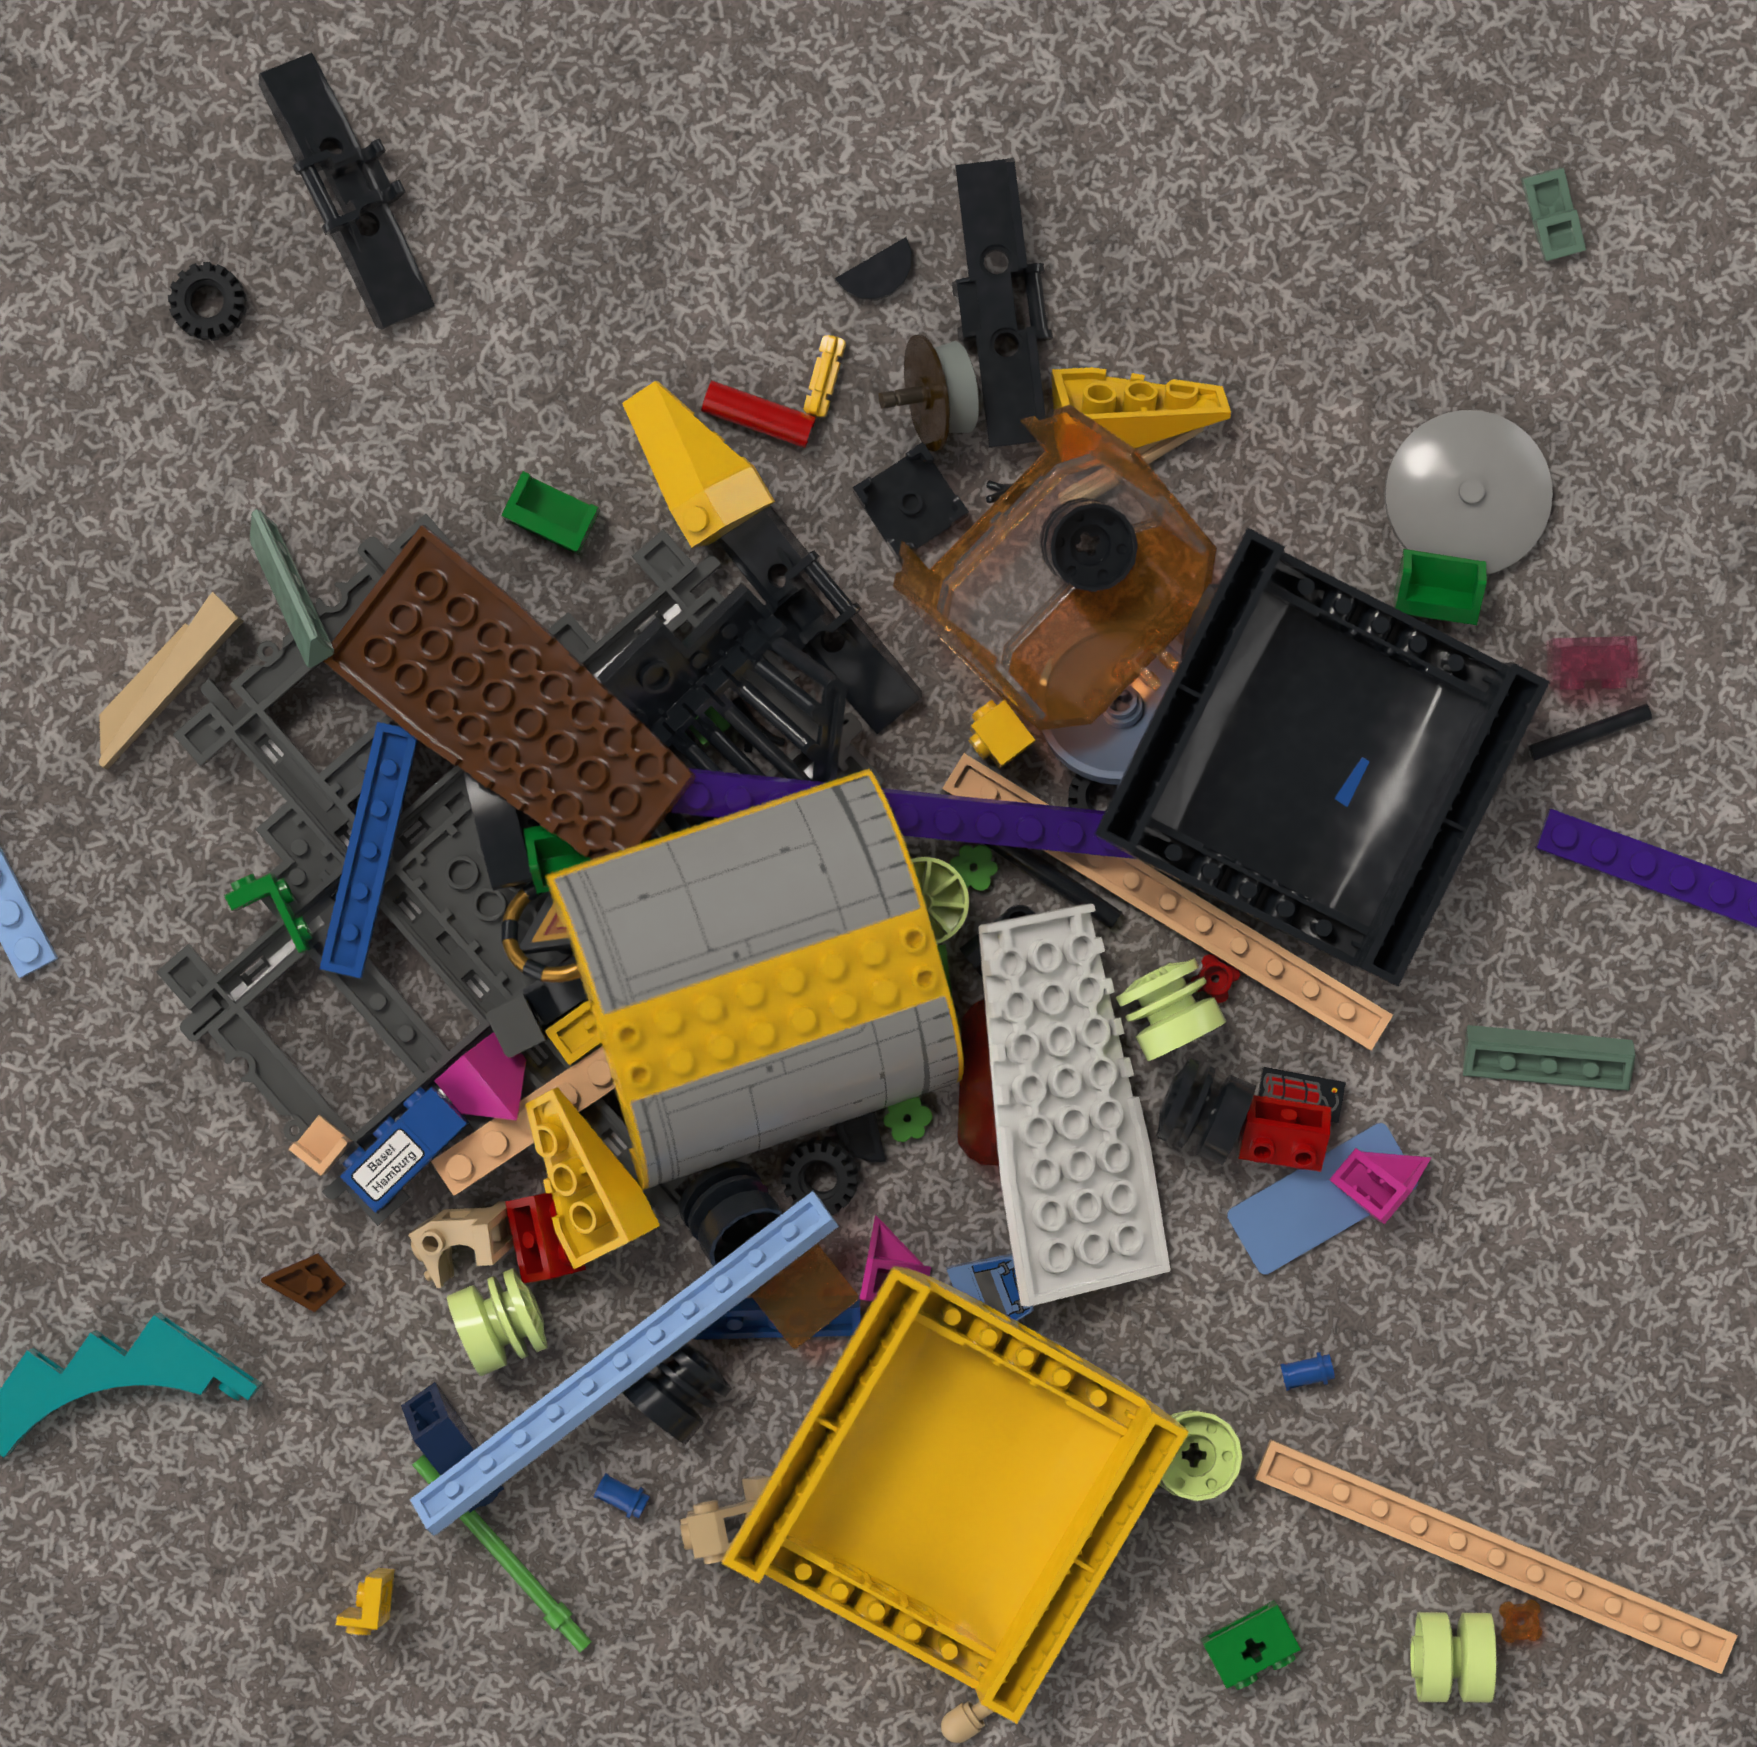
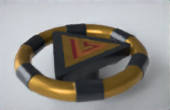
(544, 935)

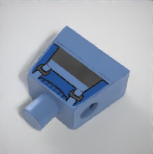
(992, 1283)

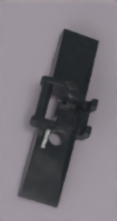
(379, 262)
(986, 300)
(874, 678)

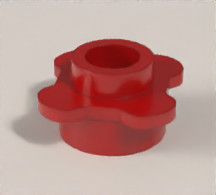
(1226, 974)

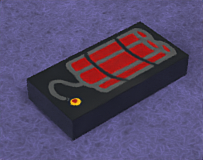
(1302, 1088)

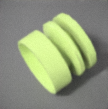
(1170, 1009)
(497, 1321)
(1219, 1460)

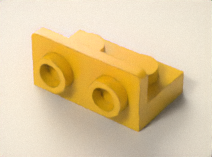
(372, 1604)

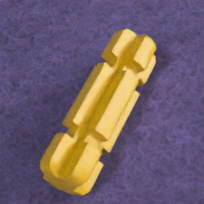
(824, 376)

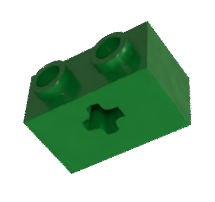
(1228, 1642)

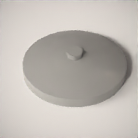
(1469, 489)

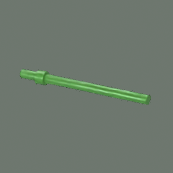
(555, 1614)

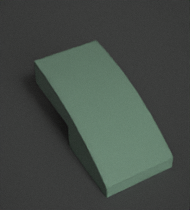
(1553, 214)

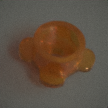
(1528, 1630)

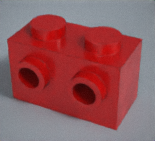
(1285, 1133)
(535, 1239)

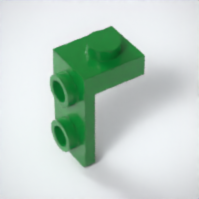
(249, 890)

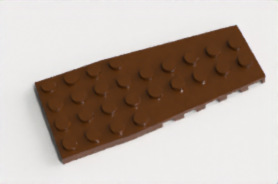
(506, 701)

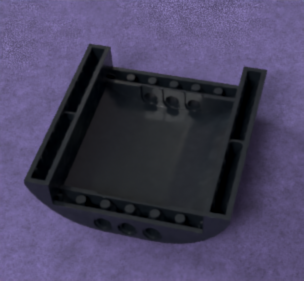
(1267, 725)

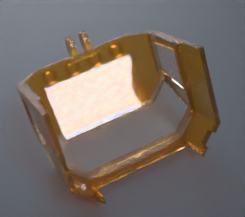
(1031, 635)

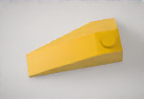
(1136, 408)
(696, 471)
(592, 1191)

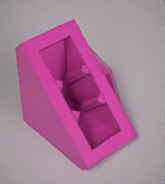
(485, 1081)
(1379, 1180)
(883, 1254)

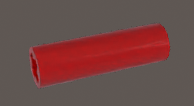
(758, 414)

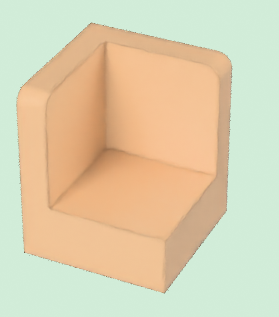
(321, 1145)

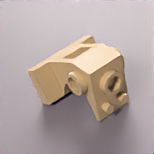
(481, 1229)
(705, 1526)

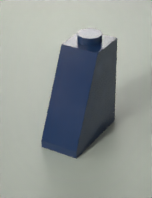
(441, 1433)

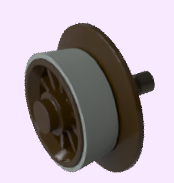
(938, 390)

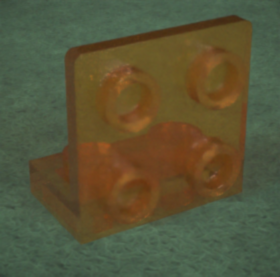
(805, 1296)

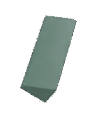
(289, 590)
(1548, 1057)

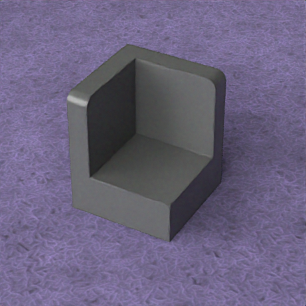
(516, 1026)

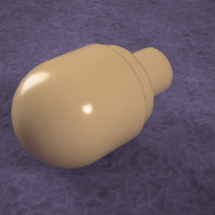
(964, 1721)

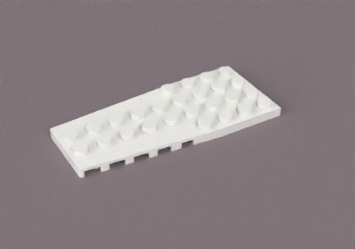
(1065, 1112)

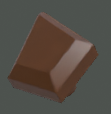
(306, 1282)

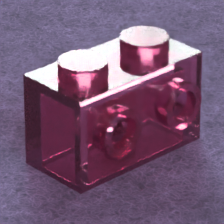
(1592, 660)

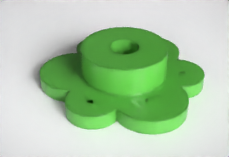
(981, 856)
(904, 1130)

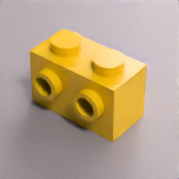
(998, 733)

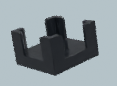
(910, 501)

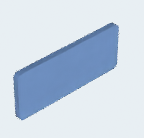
(1304, 1206)

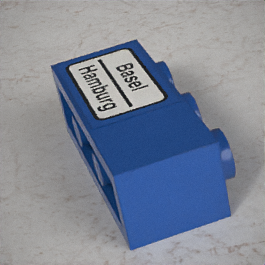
(403, 1147)

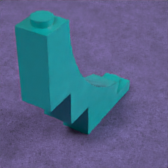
(159, 1357)

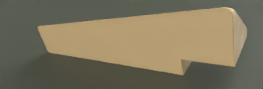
(164, 678)

